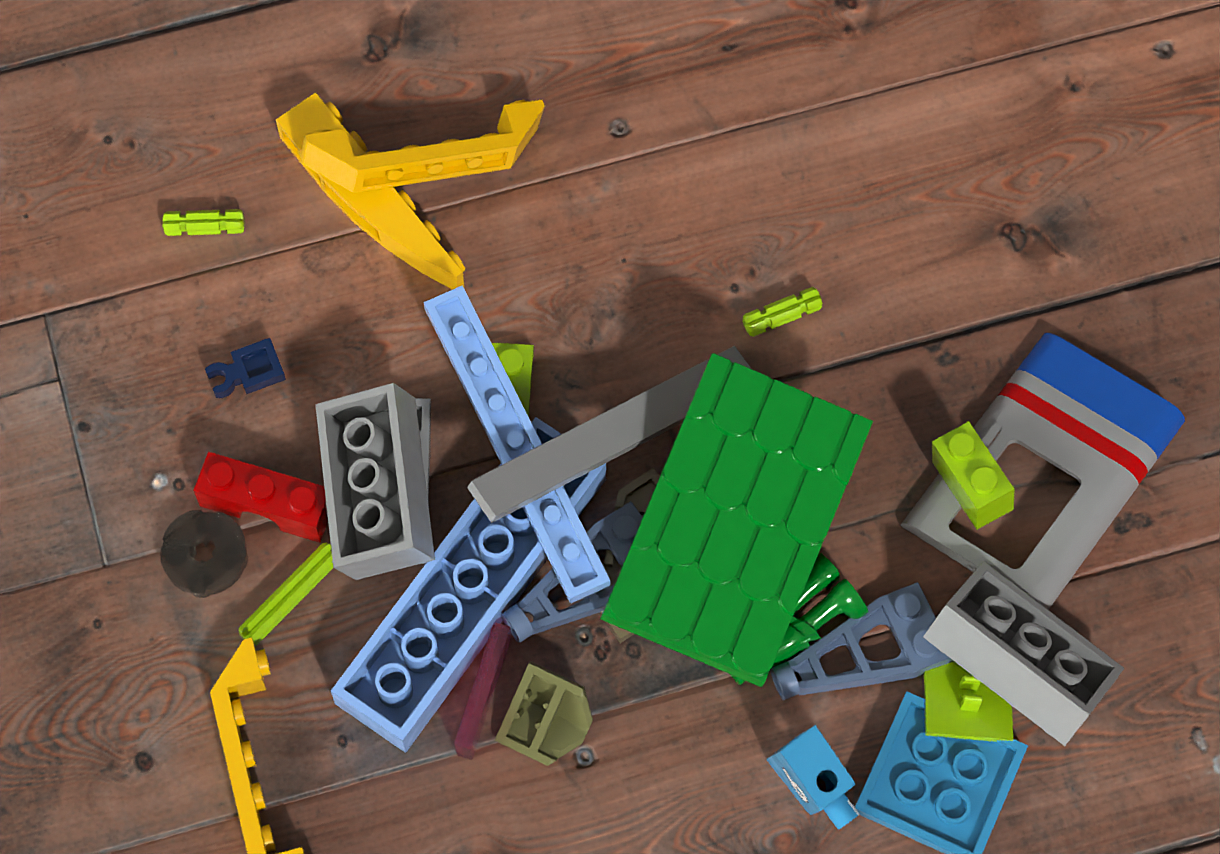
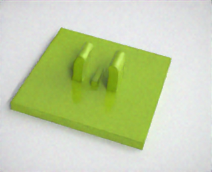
(964, 706)

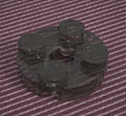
(203, 577)

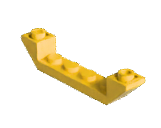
(332, 155)
(243, 677)

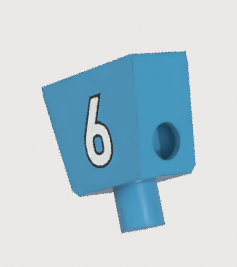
(801, 764)

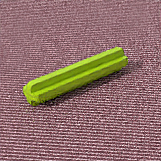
(288, 594)

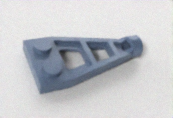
(611, 533)
(908, 618)

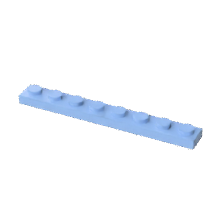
(513, 435)

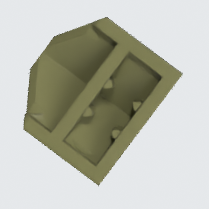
(546, 716)

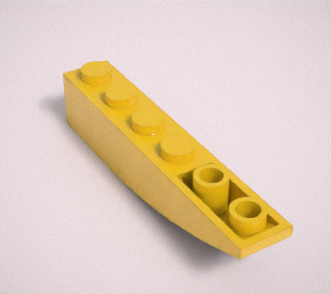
(380, 213)

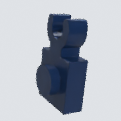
(253, 366)

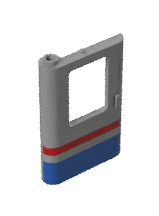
(1084, 423)

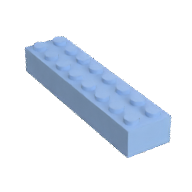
(448, 615)

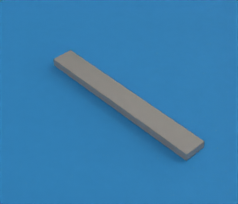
(589, 444)

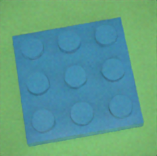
(937, 786)

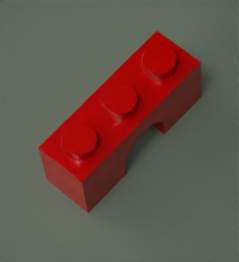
(241, 487)

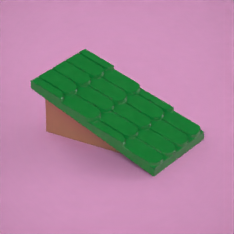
(736, 520)

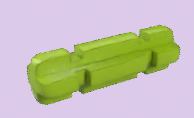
(203, 222)
(782, 311)

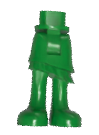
(839, 600)

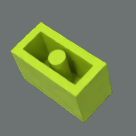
(973, 475)

